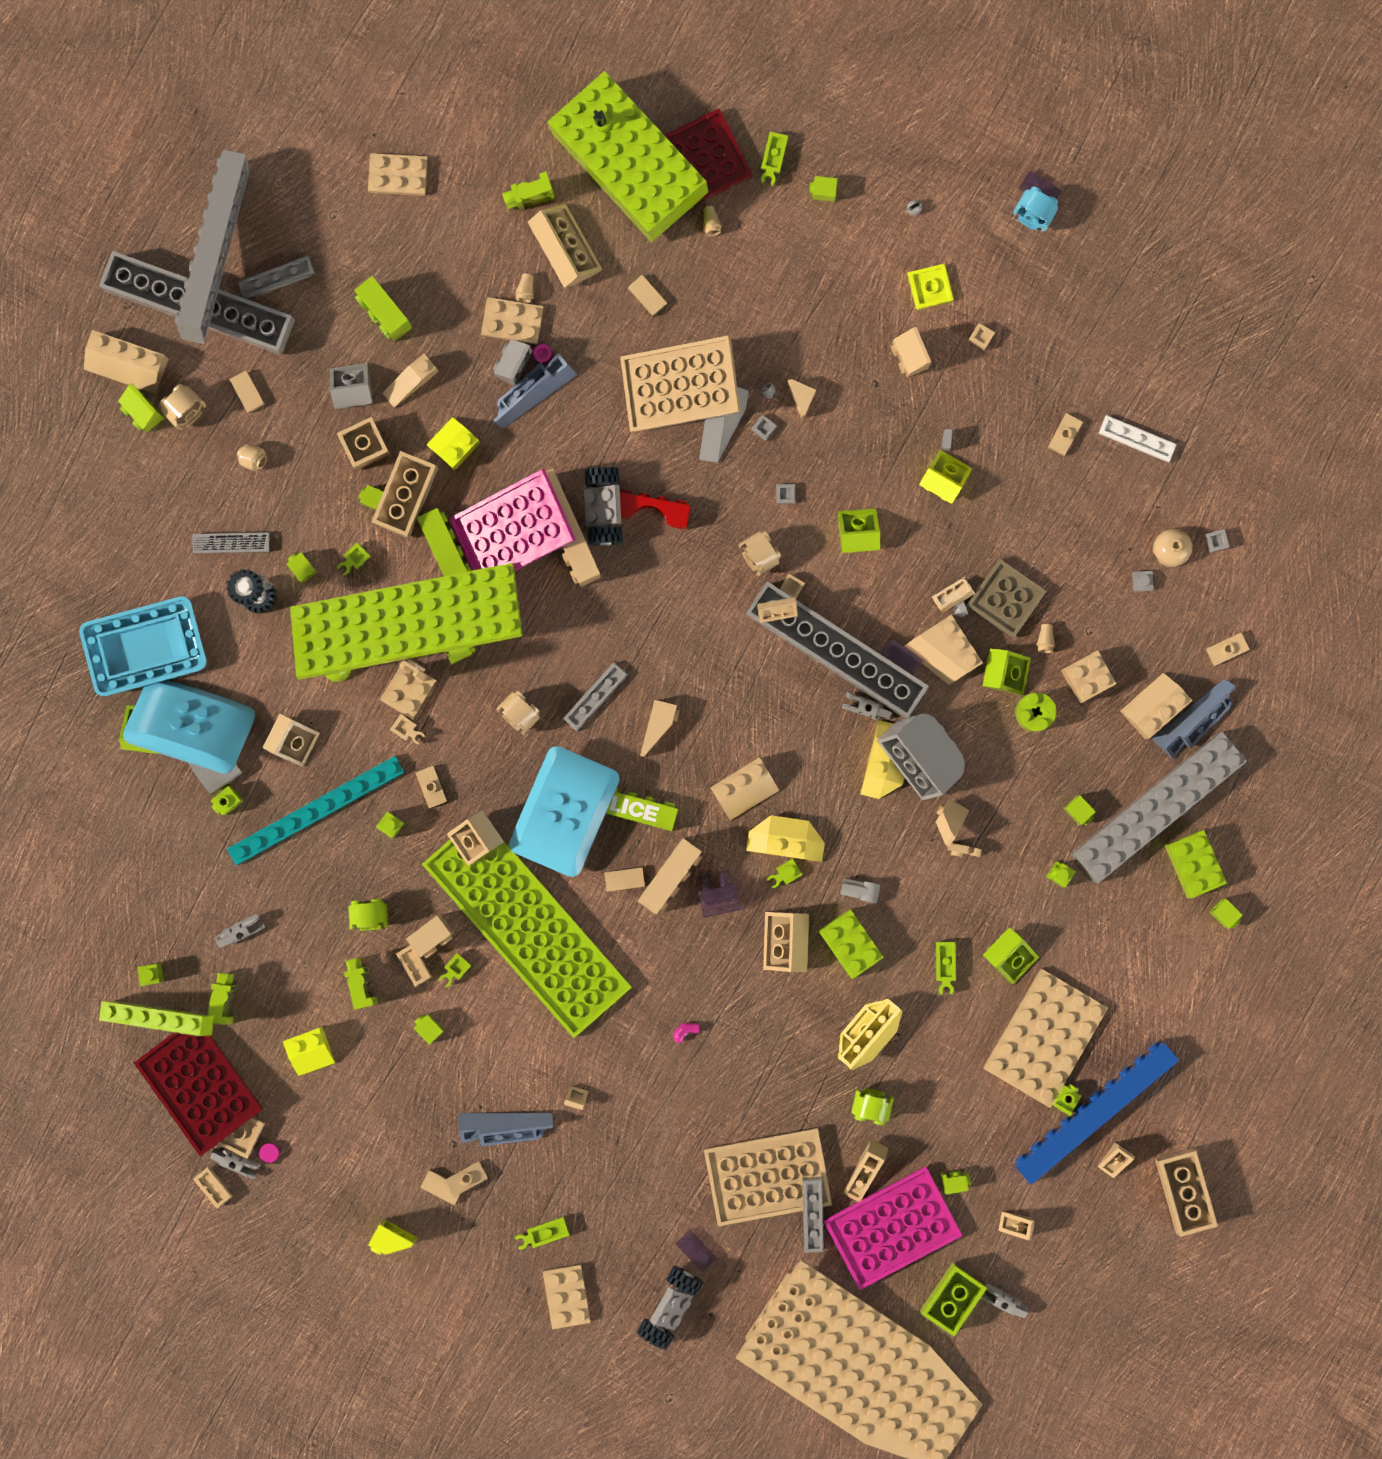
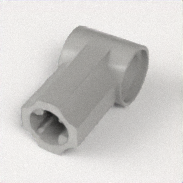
(863, 890)

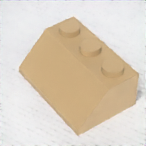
(1156, 706)
(744, 788)
(786, 941)

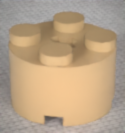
(182, 406)
(760, 553)
(518, 712)

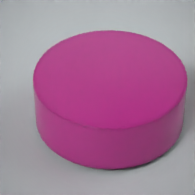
(542, 353)
(269, 1152)

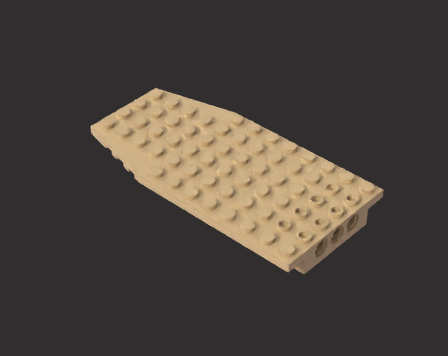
(858, 1368)

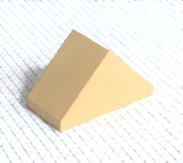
(801, 395)
(1115, 1160)
(1016, 1225)

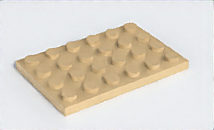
(680, 384)
(1045, 1038)
(764, 1175)

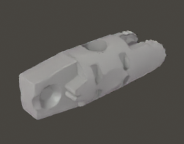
(876, 709)
(239, 931)
(235, 1162)
(1005, 1301)

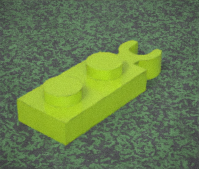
(773, 156)
(945, 964)
(544, 1233)

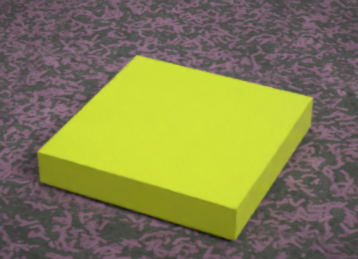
(930, 286)

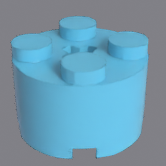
(1036, 209)

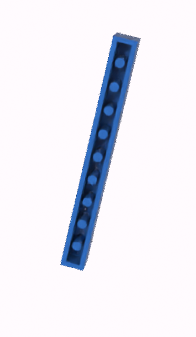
(1096, 1112)

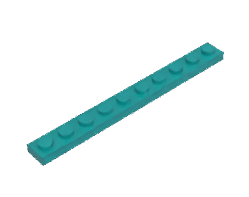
(315, 810)

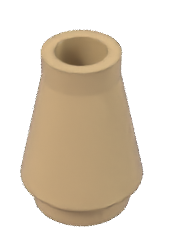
(711, 222)
(524, 292)
(1046, 639)

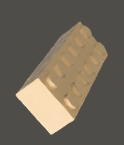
(577, 552)

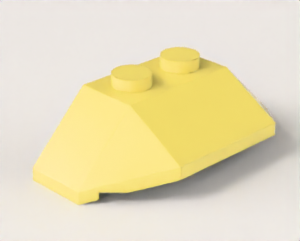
(881, 772)
(786, 838)
(868, 1033)

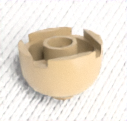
(1172, 547)

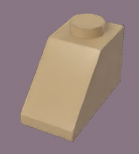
(950, 820)

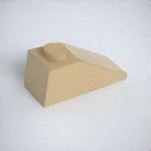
(410, 380)
(660, 721)
(866, 1170)

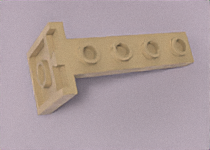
(408, 689)

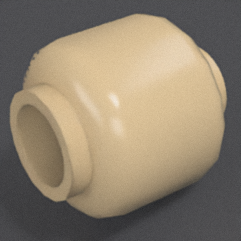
(251, 457)

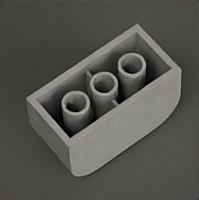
(924, 754)

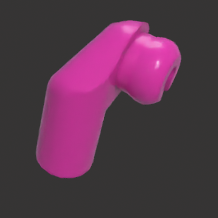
(685, 1028)

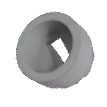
(917, 210)
(768, 390)
(961, 609)

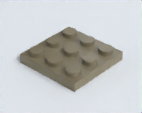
(1006, 598)

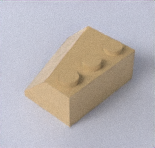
(945, 651)

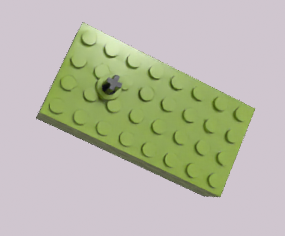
(628, 156)

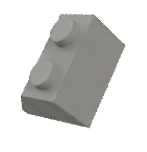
(512, 362)
(350, 386)

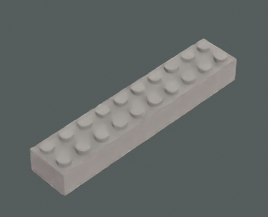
(212, 247)
(163, 290)
(843, 654)
(1158, 807)

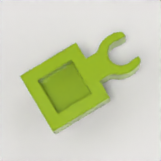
(356, 557)
(787, 873)
(456, 968)

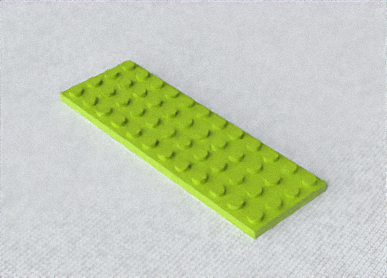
(405, 621)
(531, 933)

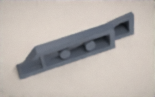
(533, 389)
(1196, 720)
(503, 1127)

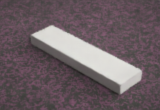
(1137, 438)

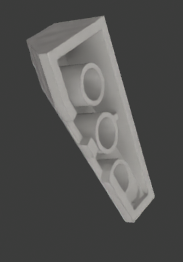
(719, 431)

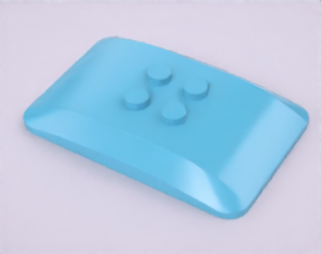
(143, 646)
(190, 725)
(564, 811)

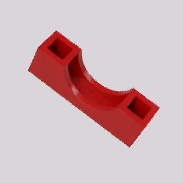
(674, 513)

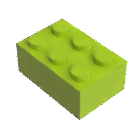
(382, 309)
(1195, 864)
(850, 944)
(953, 1299)

